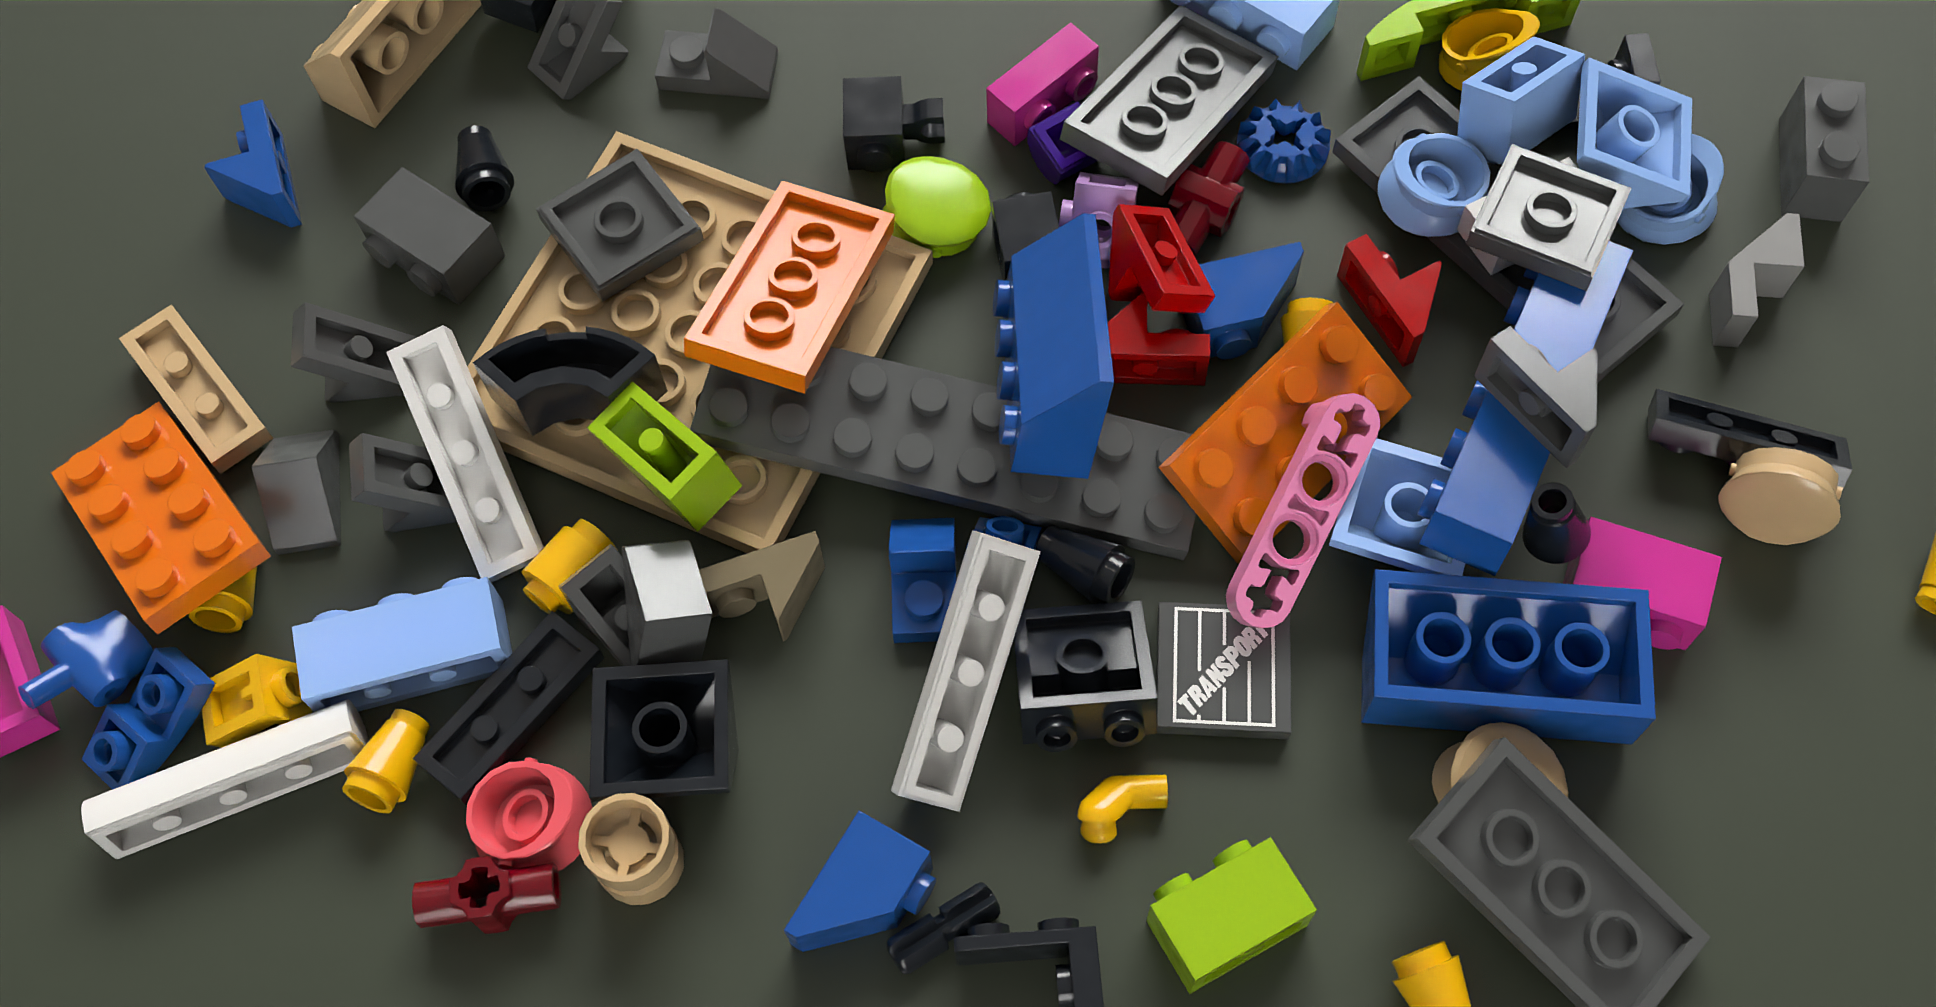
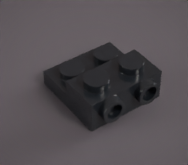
(1085, 675)

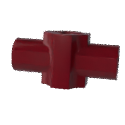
(1209, 196)
(455, 898)

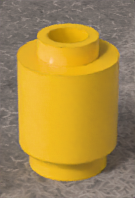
(558, 561)

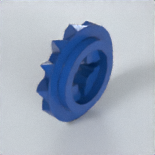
(1282, 161)

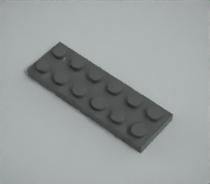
(1640, 303)

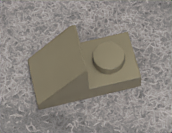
(779, 572)

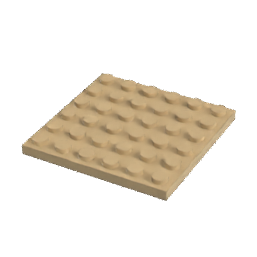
(658, 316)

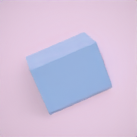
(1634, 134)
(1383, 509)

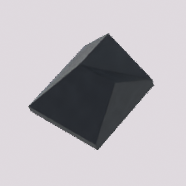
(662, 730)

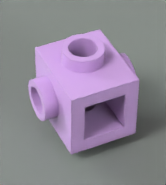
(1099, 196)

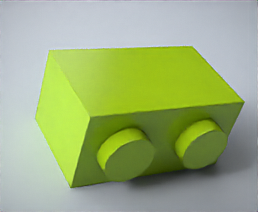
(1228, 912)

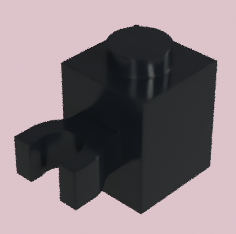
(880, 122)

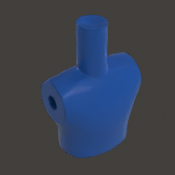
(92, 658)

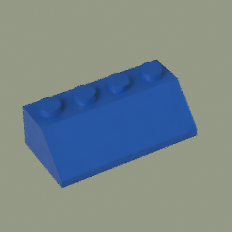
(1054, 352)
(1508, 652)

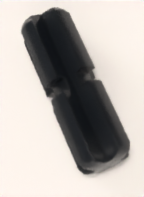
(931, 935)

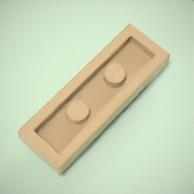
(196, 389)

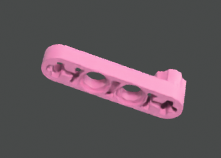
(1294, 505)

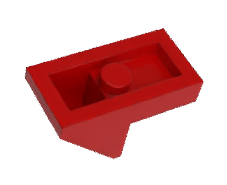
(1155, 260)
(1392, 305)
(1155, 358)

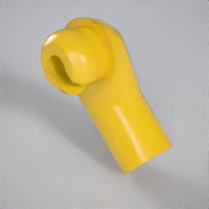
(1113, 798)

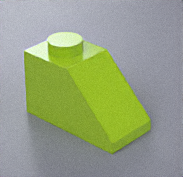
(665, 456)

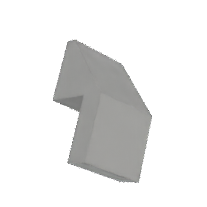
(1760, 270)

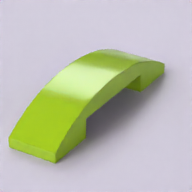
(1397, 38)

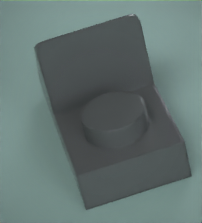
(577, 45)
(723, 62)
(345, 352)
(1550, 404)
(400, 481)
(599, 601)

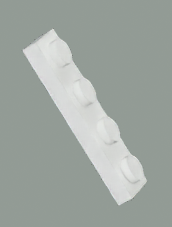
(466, 453)

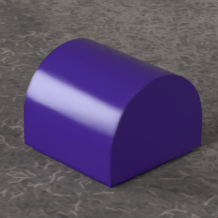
(1053, 156)

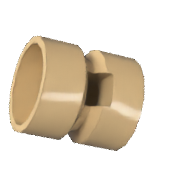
(631, 848)

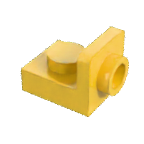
(251, 699)

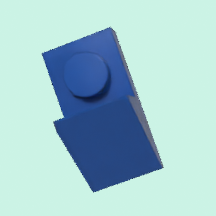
(261, 174)
(922, 576)

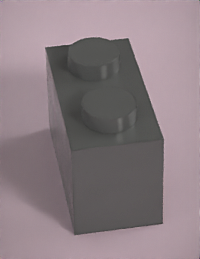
(1823, 148)
(429, 237)

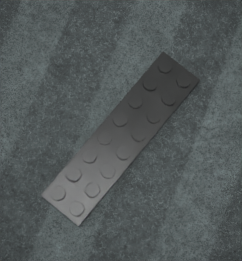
(942, 443)

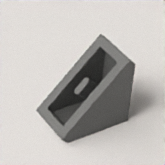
(301, 491)
(665, 603)

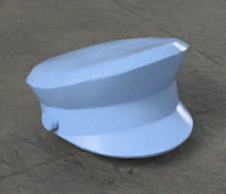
(1432, 183)
(1686, 219)

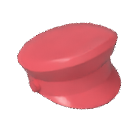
(527, 815)

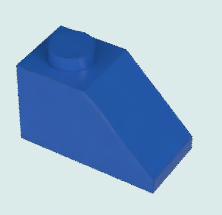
(1246, 299)
(863, 887)

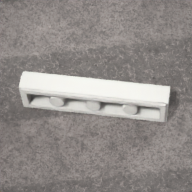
(965, 671)
(225, 780)

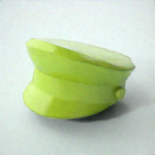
(937, 204)

